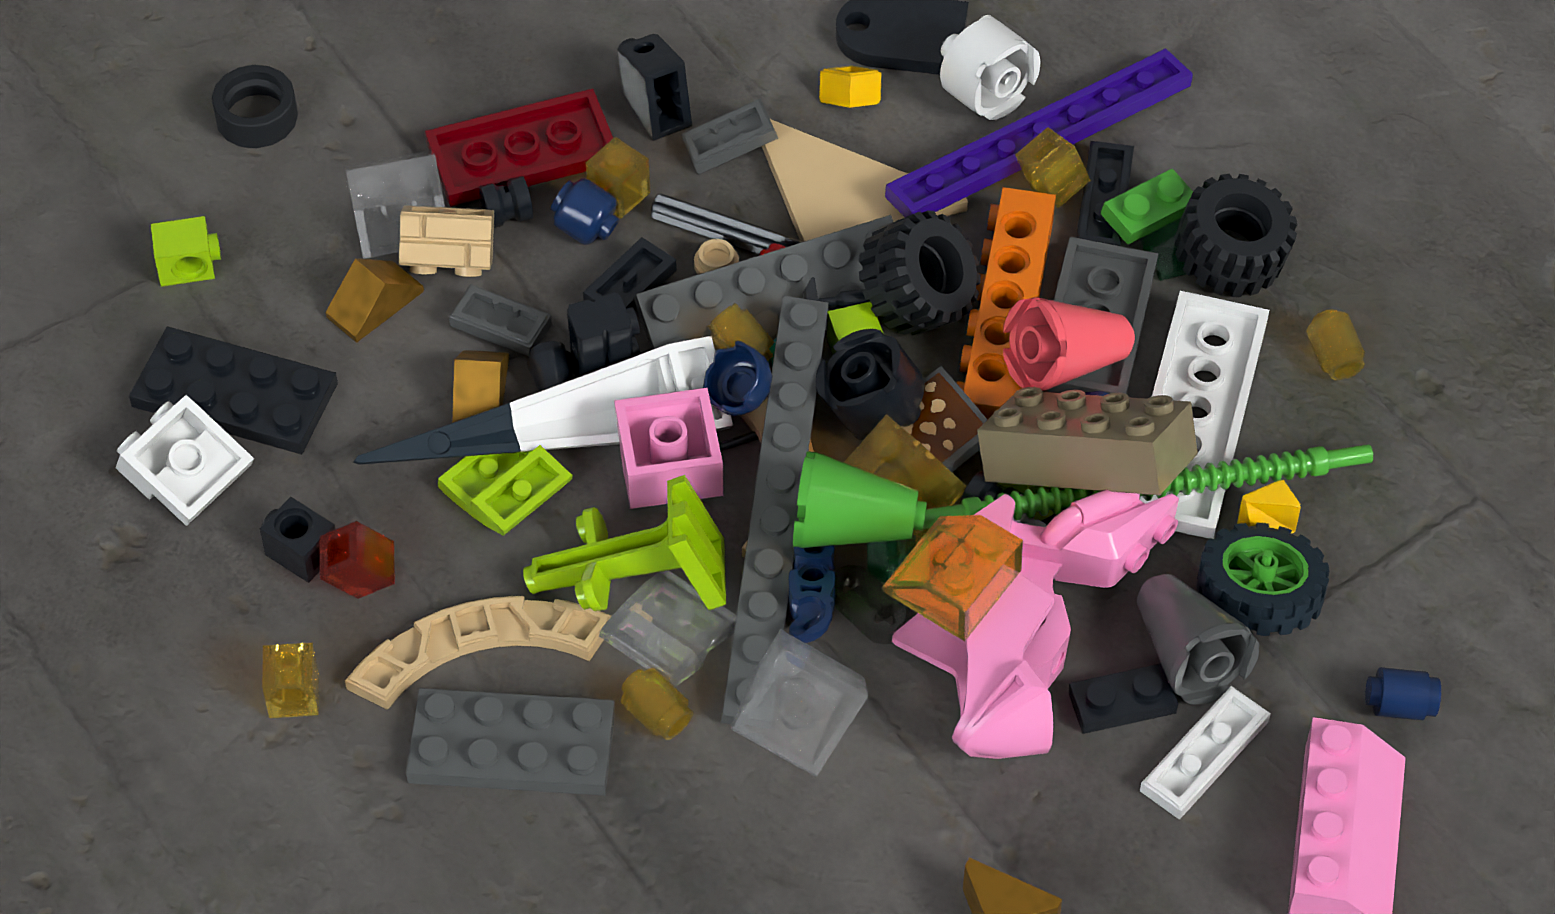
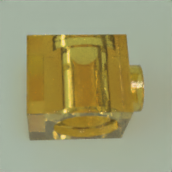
(1053, 166)
(290, 680)

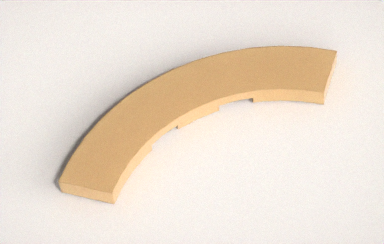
(472, 628)

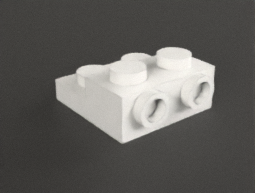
(182, 459)

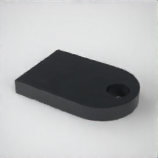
(899, 32)

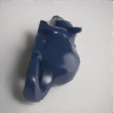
(812, 592)

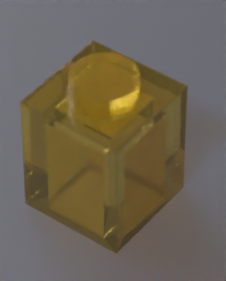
(621, 173)

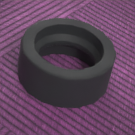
(248, 82)

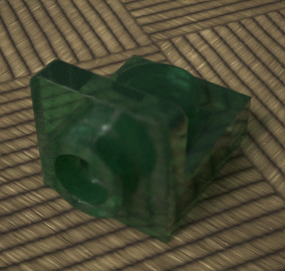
(887, 556)

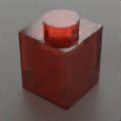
(357, 560)

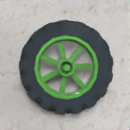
(1266, 561)

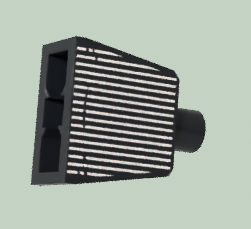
(650, 69)

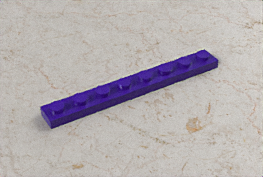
(1071, 117)

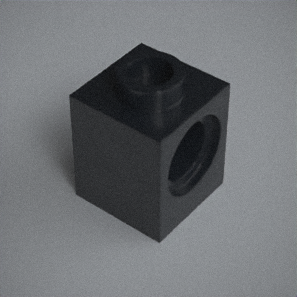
(298, 554)

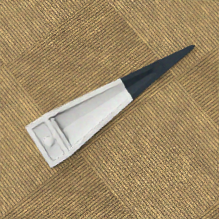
(567, 414)

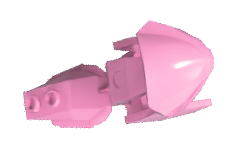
(1026, 634)

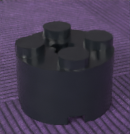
(868, 380)

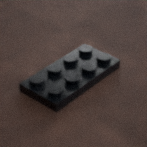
(237, 387)

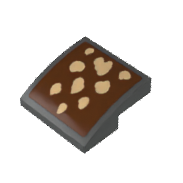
(947, 421)

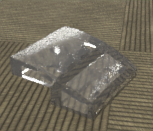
(668, 627)

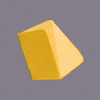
(850, 86)
(1270, 505)

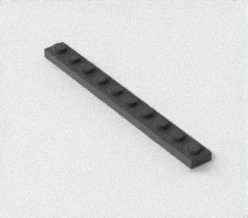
(774, 506)

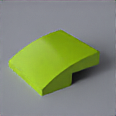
(504, 486)

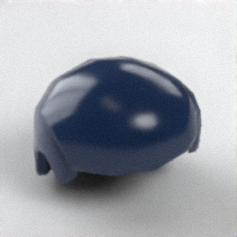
(738, 379)

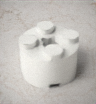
(988, 67)

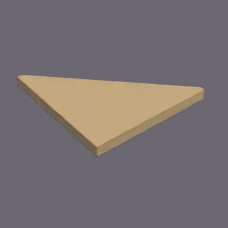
(831, 186)

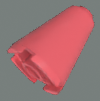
(1062, 341)

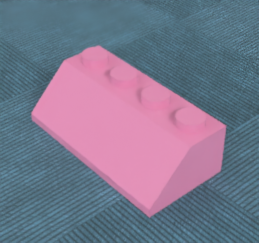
(1347, 822)

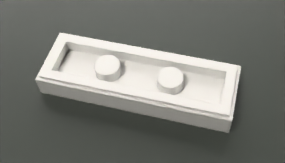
(1205, 752)

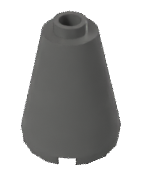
(1195, 639)

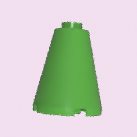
(852, 506)

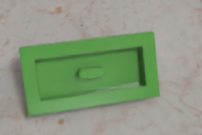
(1147, 206)

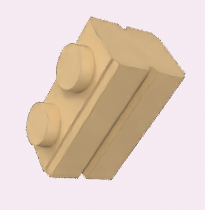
(446, 239)

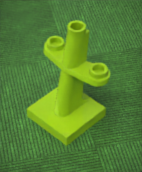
(683, 541)

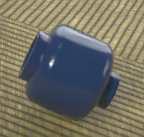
(585, 211)

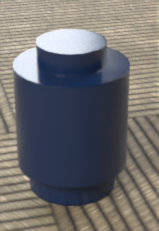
(1403, 694)

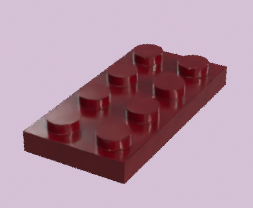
(528, 141)

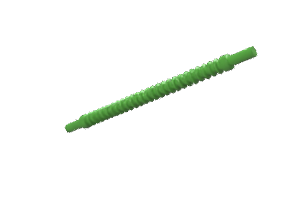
(1315, 462)

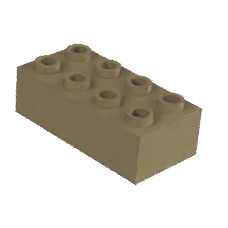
(1088, 441)

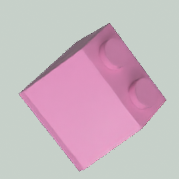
(668, 439)

